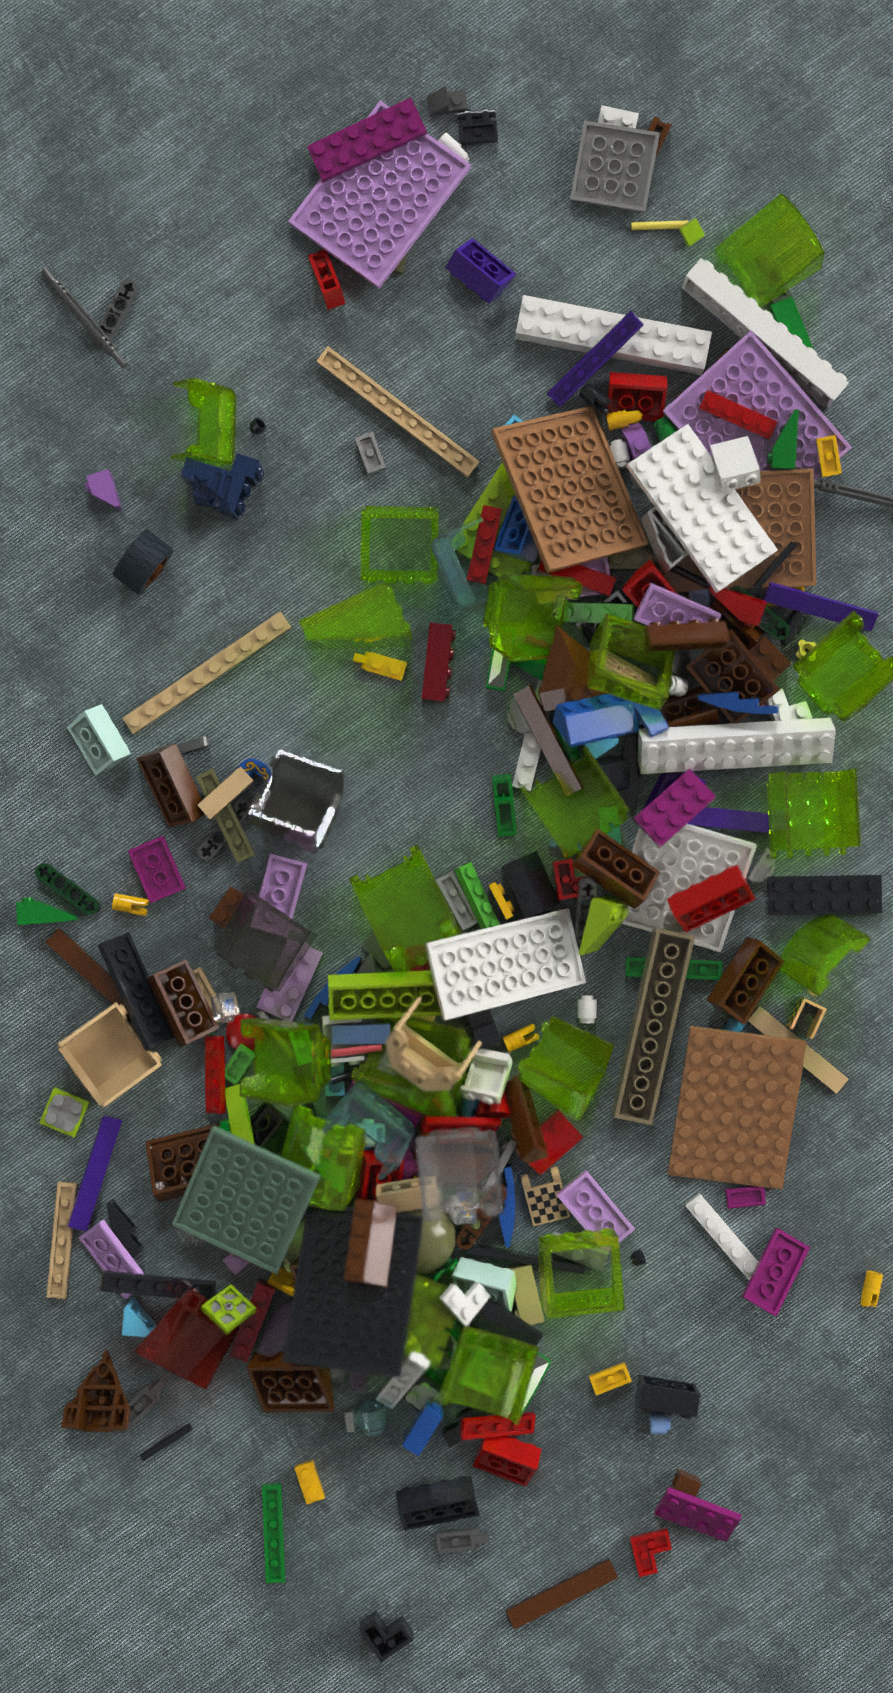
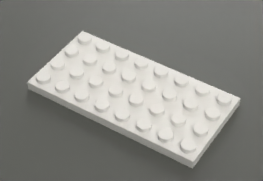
(707, 522)
(505, 963)

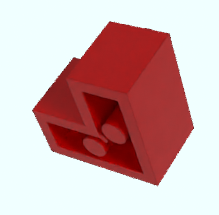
(565, 881)

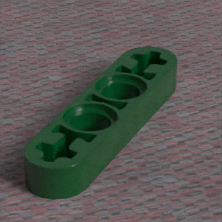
(780, 624)
(66, 890)

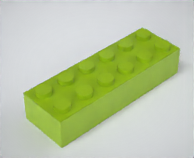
(381, 995)

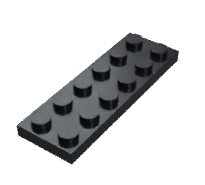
(824, 894)
(135, 991)

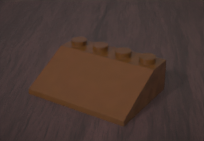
(733, 671)
(174, 1161)
(289, 1385)

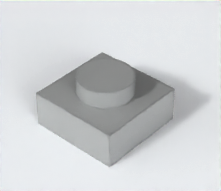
(351, 1419)

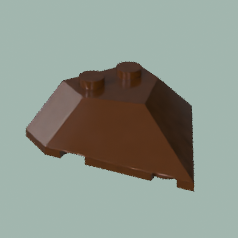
(565, 672)
(99, 1402)

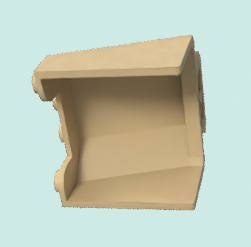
(108, 1055)
(421, 1060)

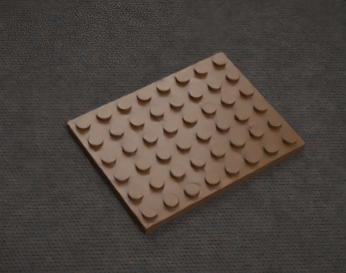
(569, 488)
(786, 513)
(736, 1107)

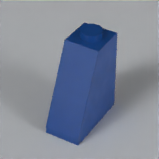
(422, 1427)

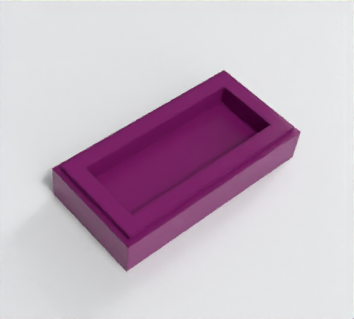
(745, 1196)

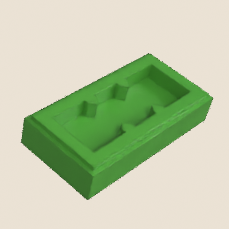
(238, 1064)

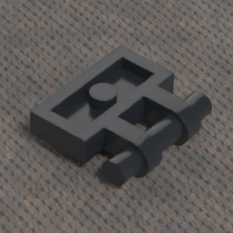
(477, 132)

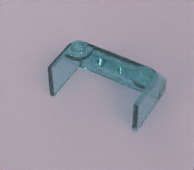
(443, 547)
(380, 1120)

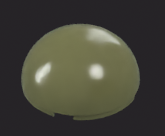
(436, 1242)

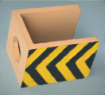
(816, 1021)

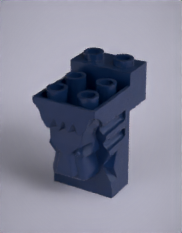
(223, 488)

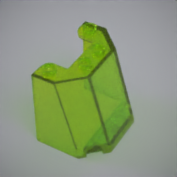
(524, 613)
(843, 670)
(289, 1061)
(566, 1066)

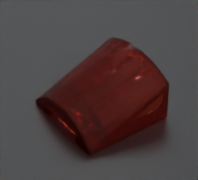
(187, 1341)

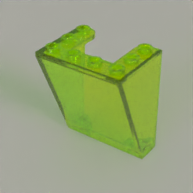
(359, 621)
(406, 910)
(399, 1089)

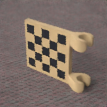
(543, 1201)

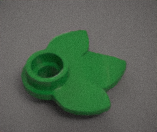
(449, 1268)

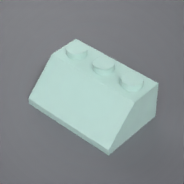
(98, 739)
(497, 1281)

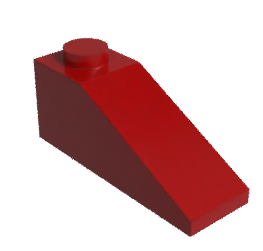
(326, 279)
(742, 606)

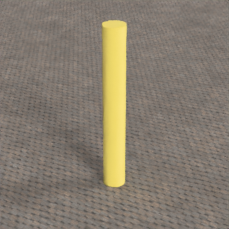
(657, 225)

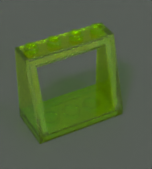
(397, 512)
(629, 641)
(582, 1301)

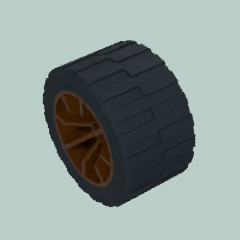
(142, 562)

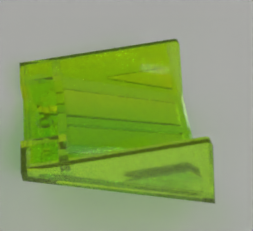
(772, 251)
(817, 951)
(332, 1155)
(490, 1373)

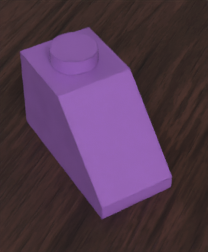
(636, 440)
(103, 488)

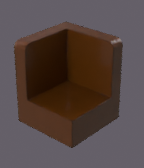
(686, 1483)

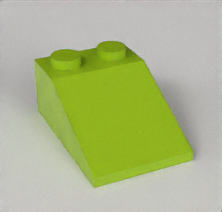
(603, 919)

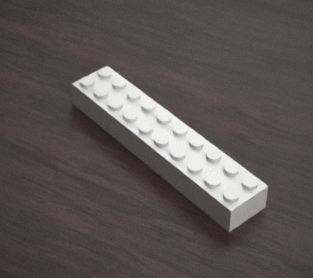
(745, 315)
(583, 327)
(737, 746)

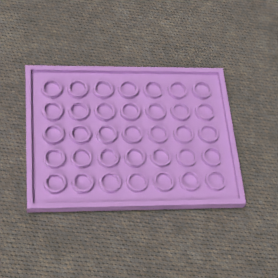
(381, 206)
(759, 382)

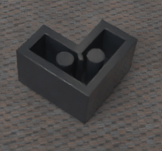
(483, 1028)
(385, 1639)

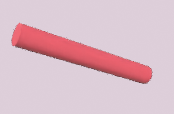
(356, 1050)

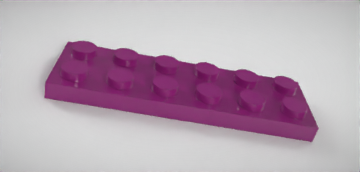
(367, 139)

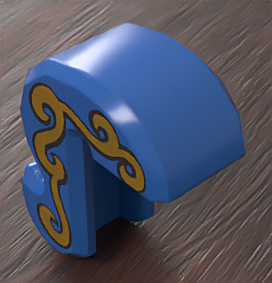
(255, 766)

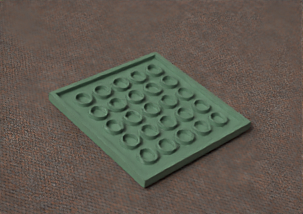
(245, 1200)

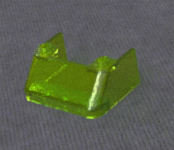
(215, 422)

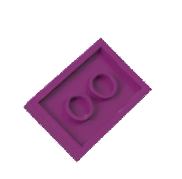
(156, 869)

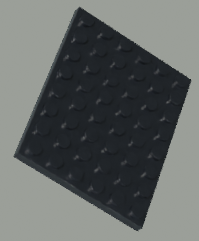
(346, 1322)

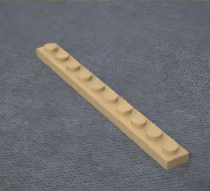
(397, 412)
(207, 673)

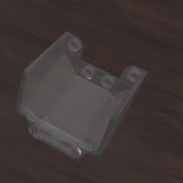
(459, 1172)

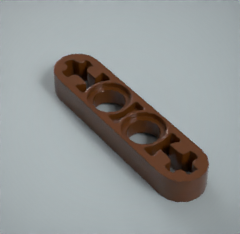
(483, 1218)

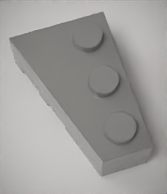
(663, 541)

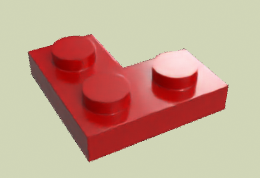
(644, 1548)

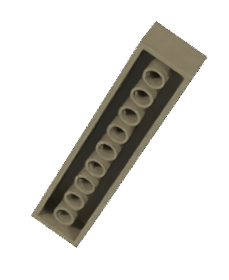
(652, 1025)

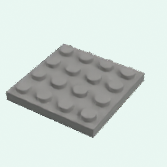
(614, 166)

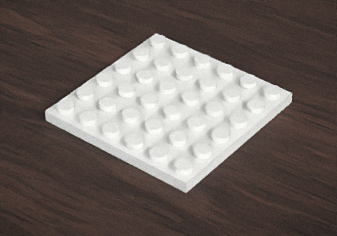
(684, 861)

